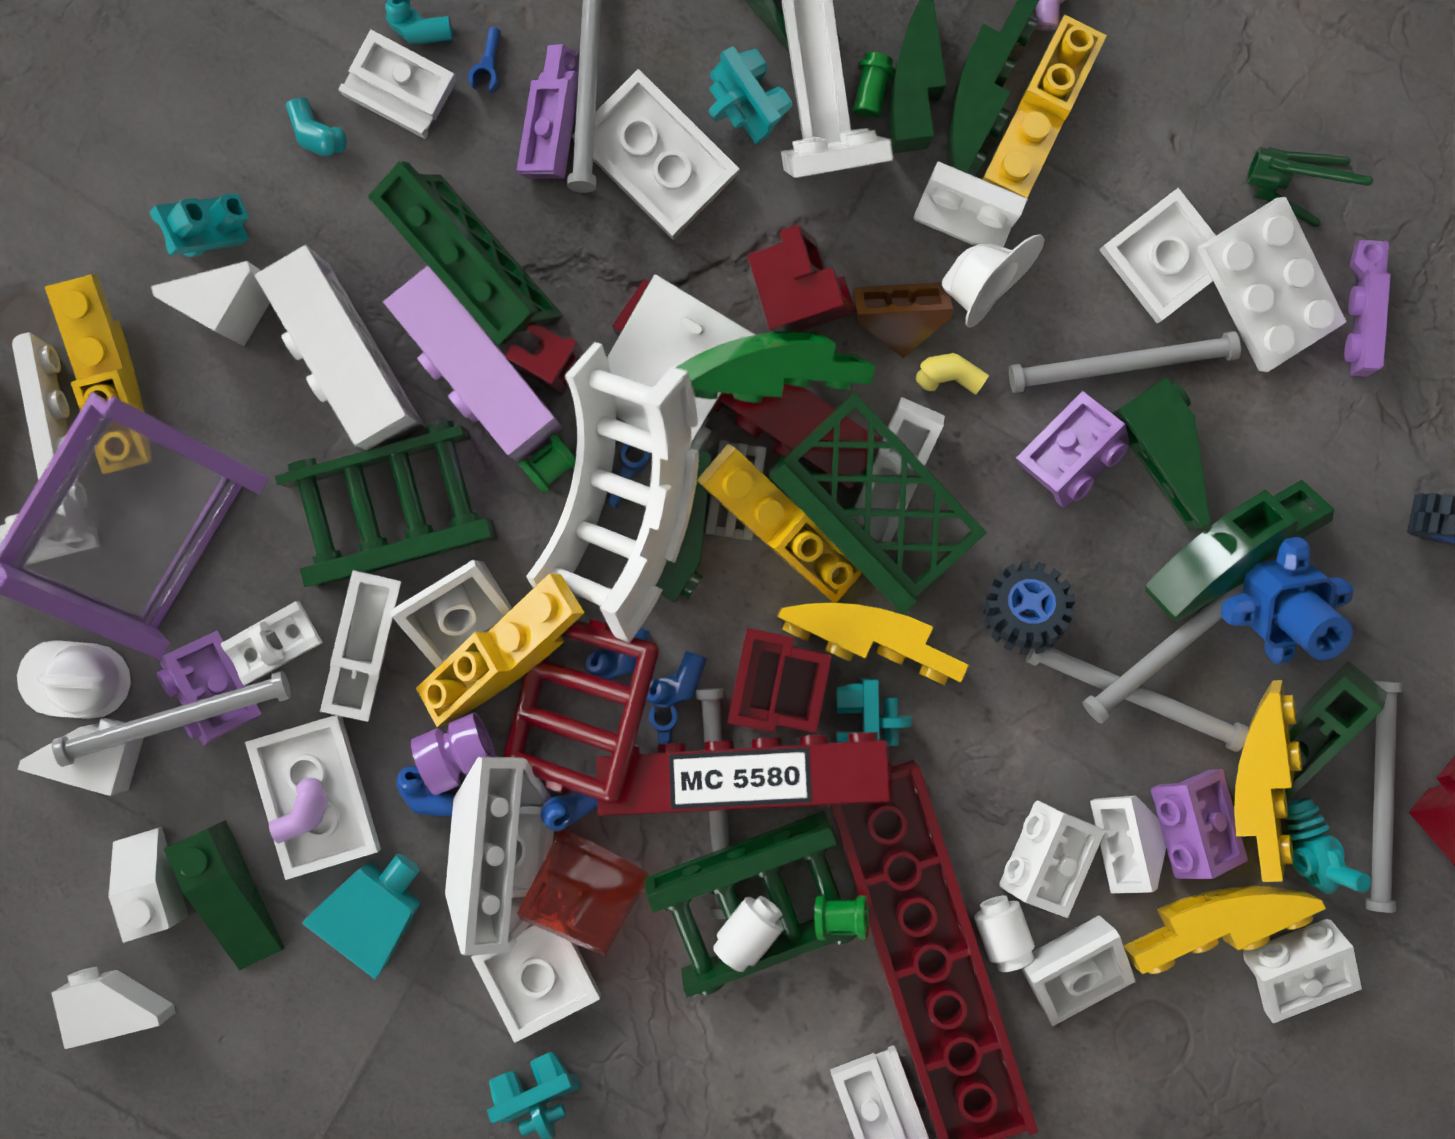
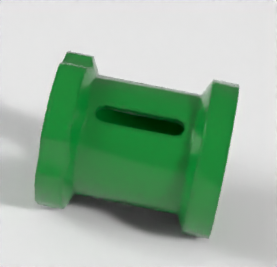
(549, 463)
(842, 917)

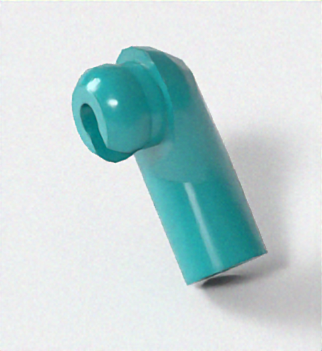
(414, 27)
(311, 134)

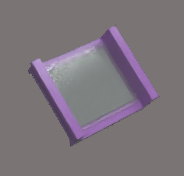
(119, 523)

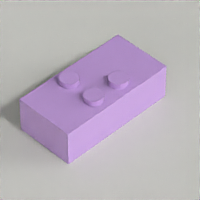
(482, 378)

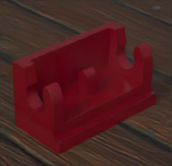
(550, 361)

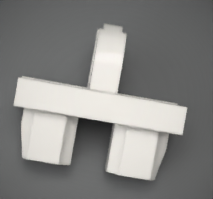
(255, 655)

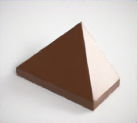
(902, 313)

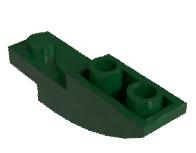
(980, 92)
(1234, 545)

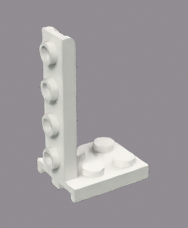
(821, 97)
(42, 399)

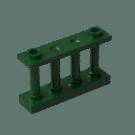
(375, 551)
(719, 874)

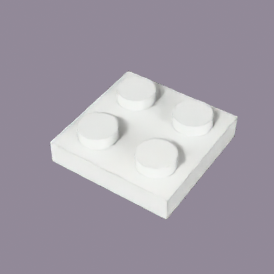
(1161, 256)
(537, 981)

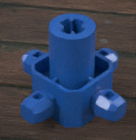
(1293, 605)

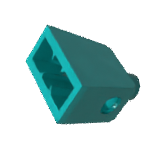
(368, 914)

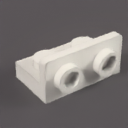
(968, 207)
(1051, 859)
(1304, 970)

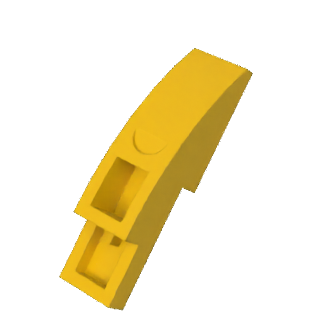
(1044, 107)
(93, 342)
(778, 523)
(855, 627)
(503, 654)
(1264, 766)
(1237, 914)

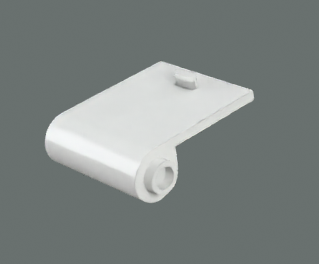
(663, 335)

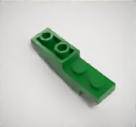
(765, 361)

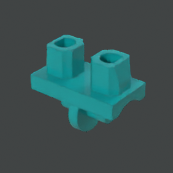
(743, 98)
(202, 224)
(864, 699)
(512, 1101)

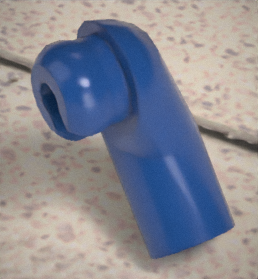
(613, 664)
(678, 686)
(419, 798)
(566, 809)

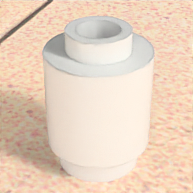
(748, 933)
(1005, 933)

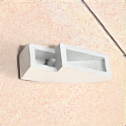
(919, 431)
(360, 646)

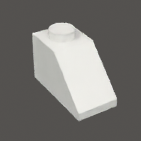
(101, 771)
(144, 886)
(106, 1007)

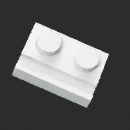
(398, 84)
(878, 1098)

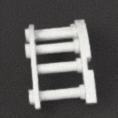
(668, 500)

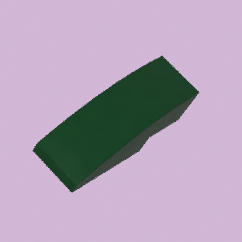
(916, 82)

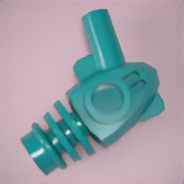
(1317, 854)

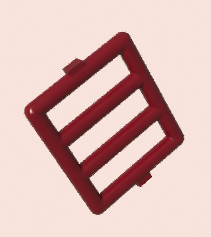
(619, 744)

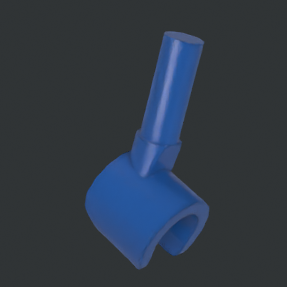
(487, 63)
(628, 471)
(664, 732)

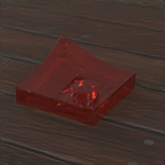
(582, 893)

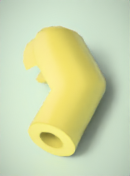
(948, 368)

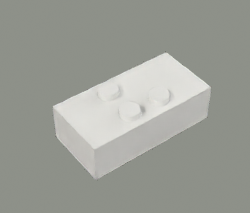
(338, 350)

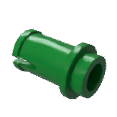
(873, 82)

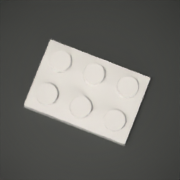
(658, 155)
(1272, 284)
(323, 753)

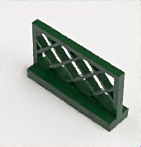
(462, 252)
(847, 533)

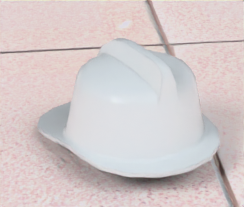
(987, 273)
(73, 679)

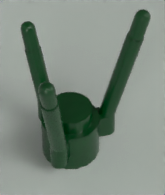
(1275, 168)

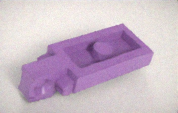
(550, 116)
(1370, 306)

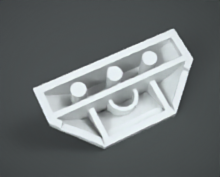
(494, 852)

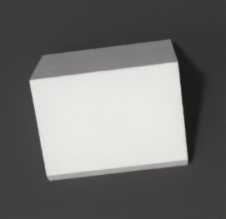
(221, 299)
(452, 611)
(1078, 969)

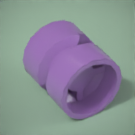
(448, 756)

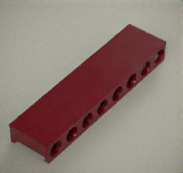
(933, 963)

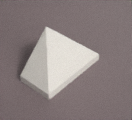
(1131, 843)

